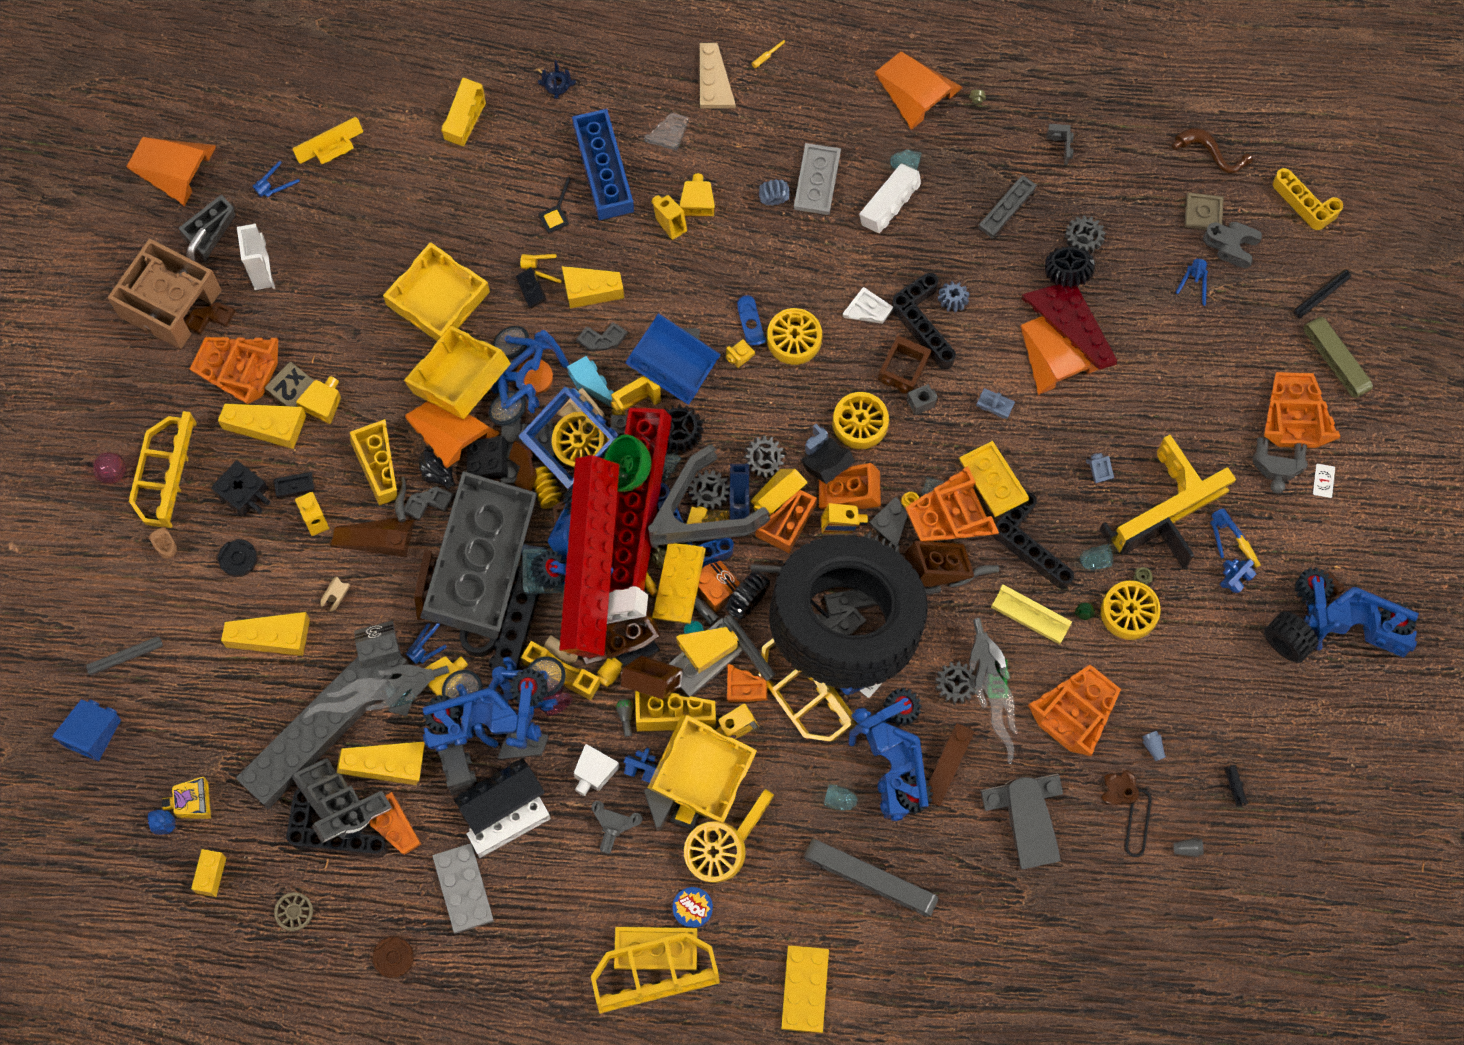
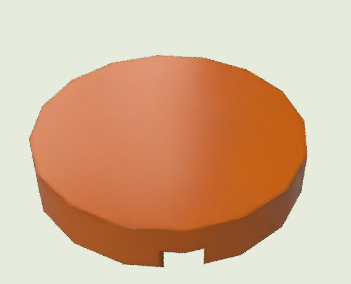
(540, 379)

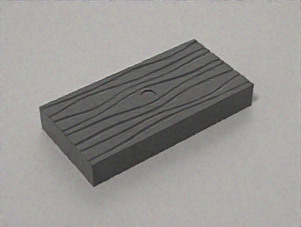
(479, 555)

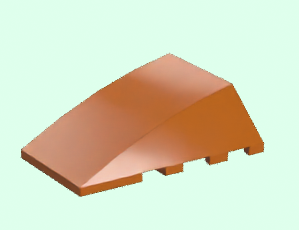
(914, 87)
(169, 164)
(1051, 355)
(237, 365)
(1298, 412)
(446, 431)
(951, 511)
(1077, 710)

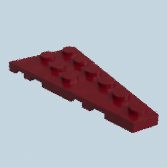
(1071, 318)

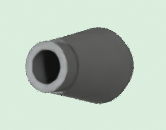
(1189, 847)

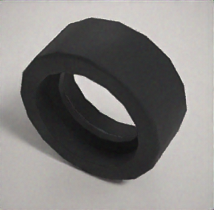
(476, 652)

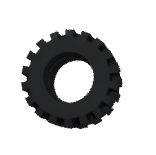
(1291, 636)

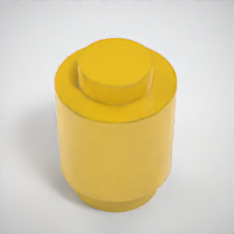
(609, 671)

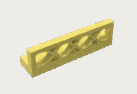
(1031, 614)

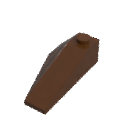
(378, 536)
(627, 636)

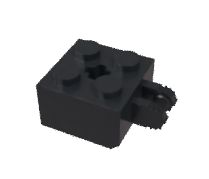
(241, 500)

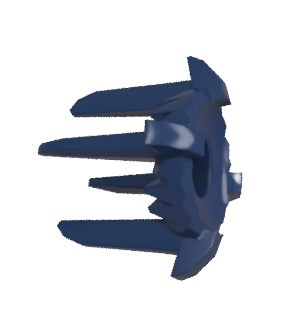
(556, 89)

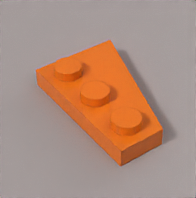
(396, 827)

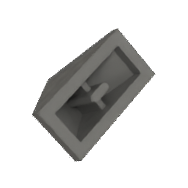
(659, 807)

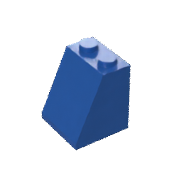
(88, 729)

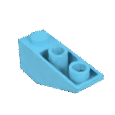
(585, 376)

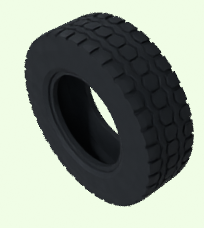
(840, 657)

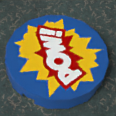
(692, 907)

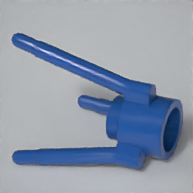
(263, 187)
(1197, 270)
(1222, 519)
(416, 652)

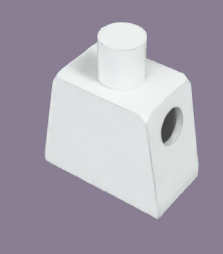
(593, 770)

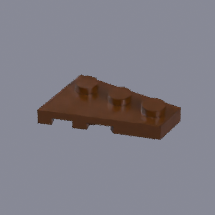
(424, 579)

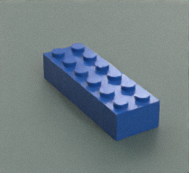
(603, 164)

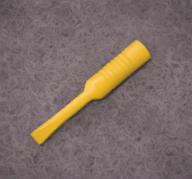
(766, 55)

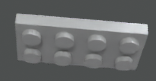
(817, 179)
(691, 680)
(463, 888)

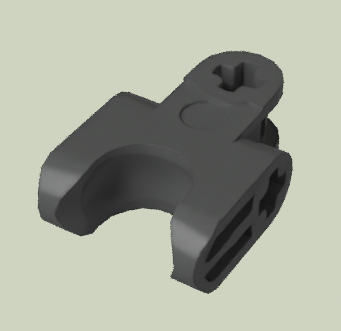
(1228, 242)

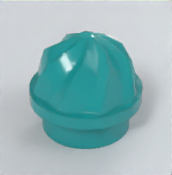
(695, 626)

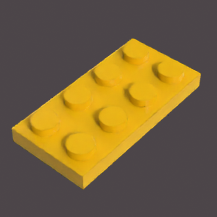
(994, 478)
(679, 583)
(683, 952)
(805, 989)

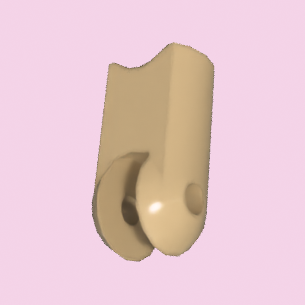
(335, 593)
(553, 644)

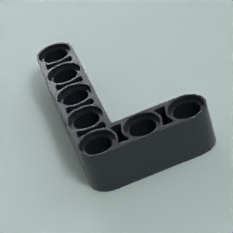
(921, 321)
(1022, 551)
(308, 834)

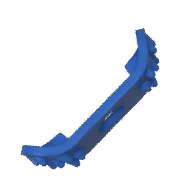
(748, 311)

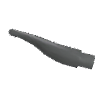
(399, 502)
(982, 570)

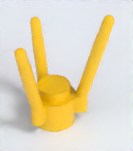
(531, 261)

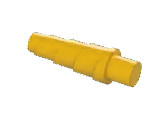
(1248, 551)
(651, 586)

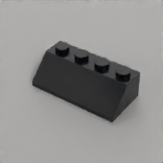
(499, 796)

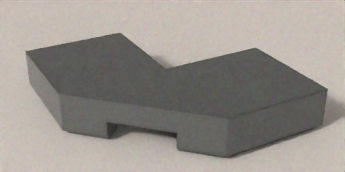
(609, 340)
(434, 497)

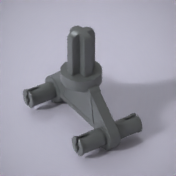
(613, 824)

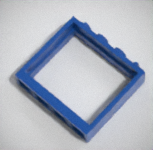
(545, 416)

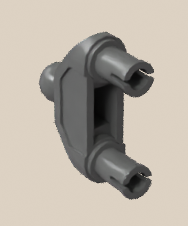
(1279, 468)

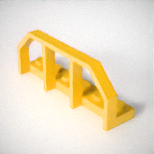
(172, 476)
(835, 702)
(666, 987)

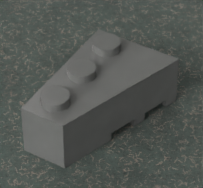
(214, 219)
(456, 768)

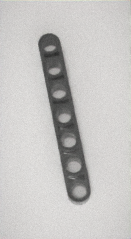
(871, 878)

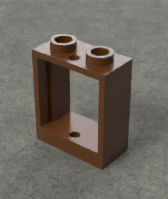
(911, 349)
(651, 677)

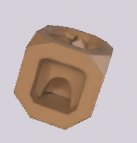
(163, 543)

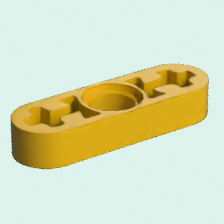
(755, 814)

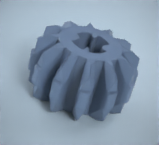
(774, 192)
(946, 296)

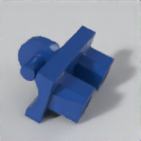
(1234, 571)
(633, 764)

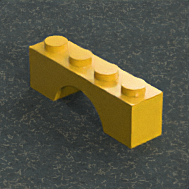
(576, 679)

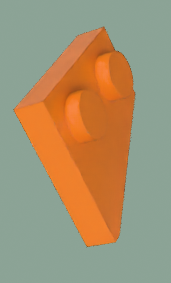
(744, 686)

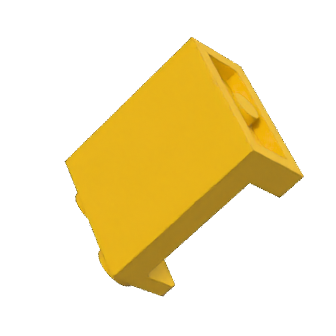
(633, 394)

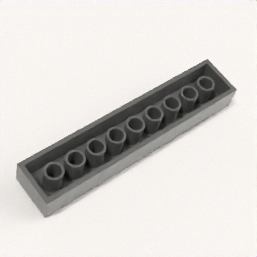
(308, 737)

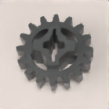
(1085, 234)
(758, 451)
(710, 482)
(948, 682)

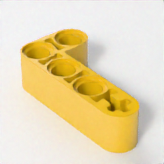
(1286, 183)

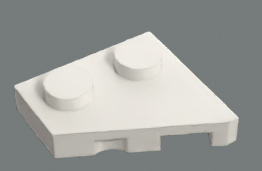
(868, 308)

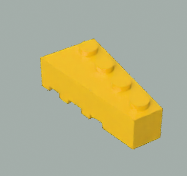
(267, 423)
(375, 458)
(268, 634)
(664, 714)
(383, 762)

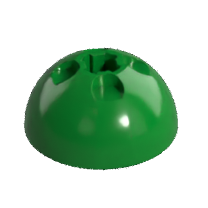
(633, 461)

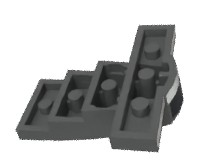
(336, 802)
(1028, 816)

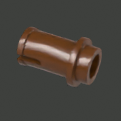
(1338, 588)

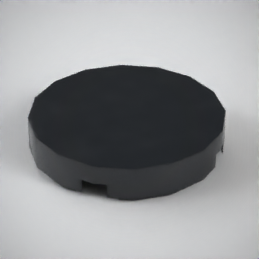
(237, 558)

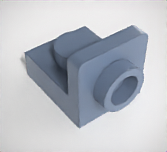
(815, 443)
(1100, 467)

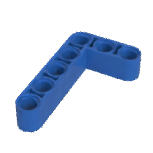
(711, 546)

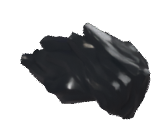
(433, 469)

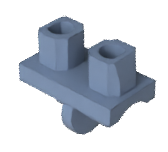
(995, 403)

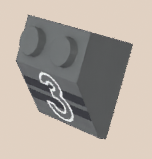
(377, 644)

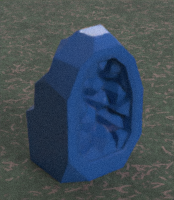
(161, 822)

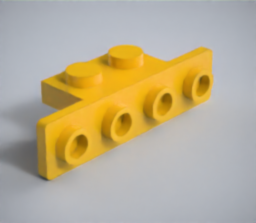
(330, 143)

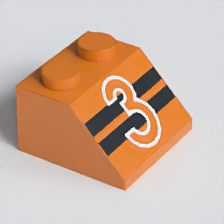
(716, 585)

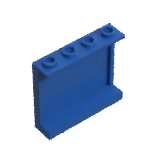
(673, 359)

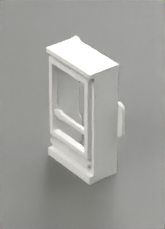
(255, 256)

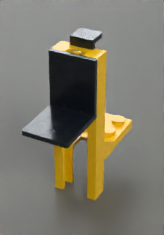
(1191, 496)

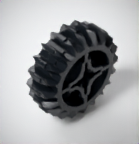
(1069, 266)
(688, 439)
(748, 595)

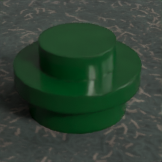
(1084, 611)

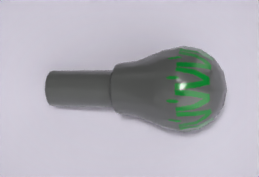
(625, 709)

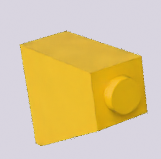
(778, 490)
(707, 646)

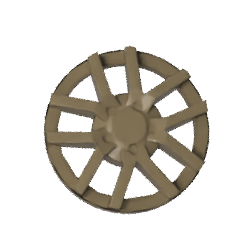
(293, 911)

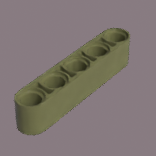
(1338, 357)

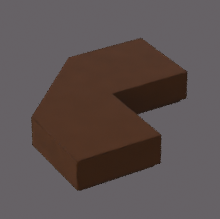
(216, 312)
(527, 474)

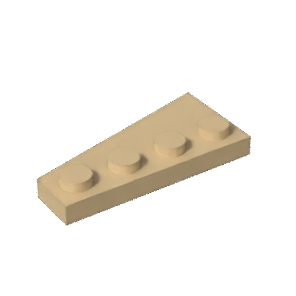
(714, 83)

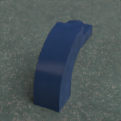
(739, 491)

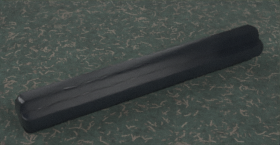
(1322, 293)

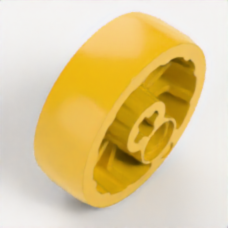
(800, 316)
(846, 406)
(587, 439)
(1109, 615)
(708, 827)

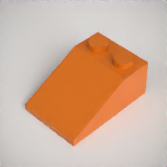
(854, 487)

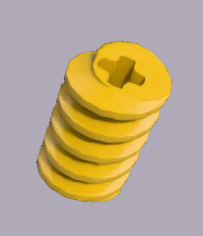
(545, 488)

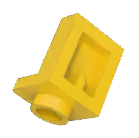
(739, 353)

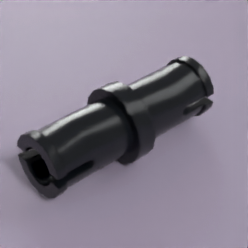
(1236, 785)

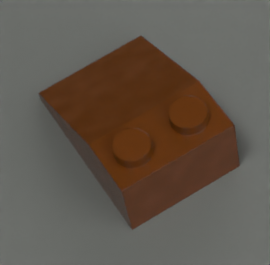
(939, 562)

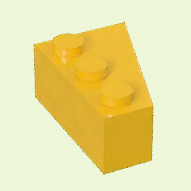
(464, 112)
(591, 286)

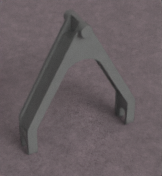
(669, 530)

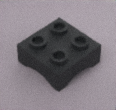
(488, 457)
(828, 461)

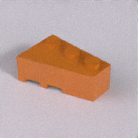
(788, 521)

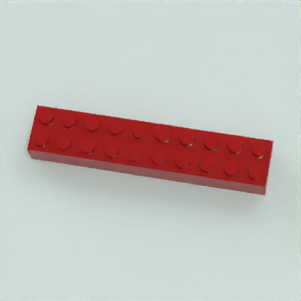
(638, 507)
(589, 557)

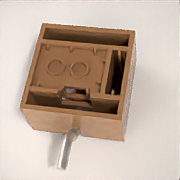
(162, 289)

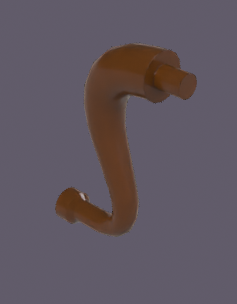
(1197, 135)

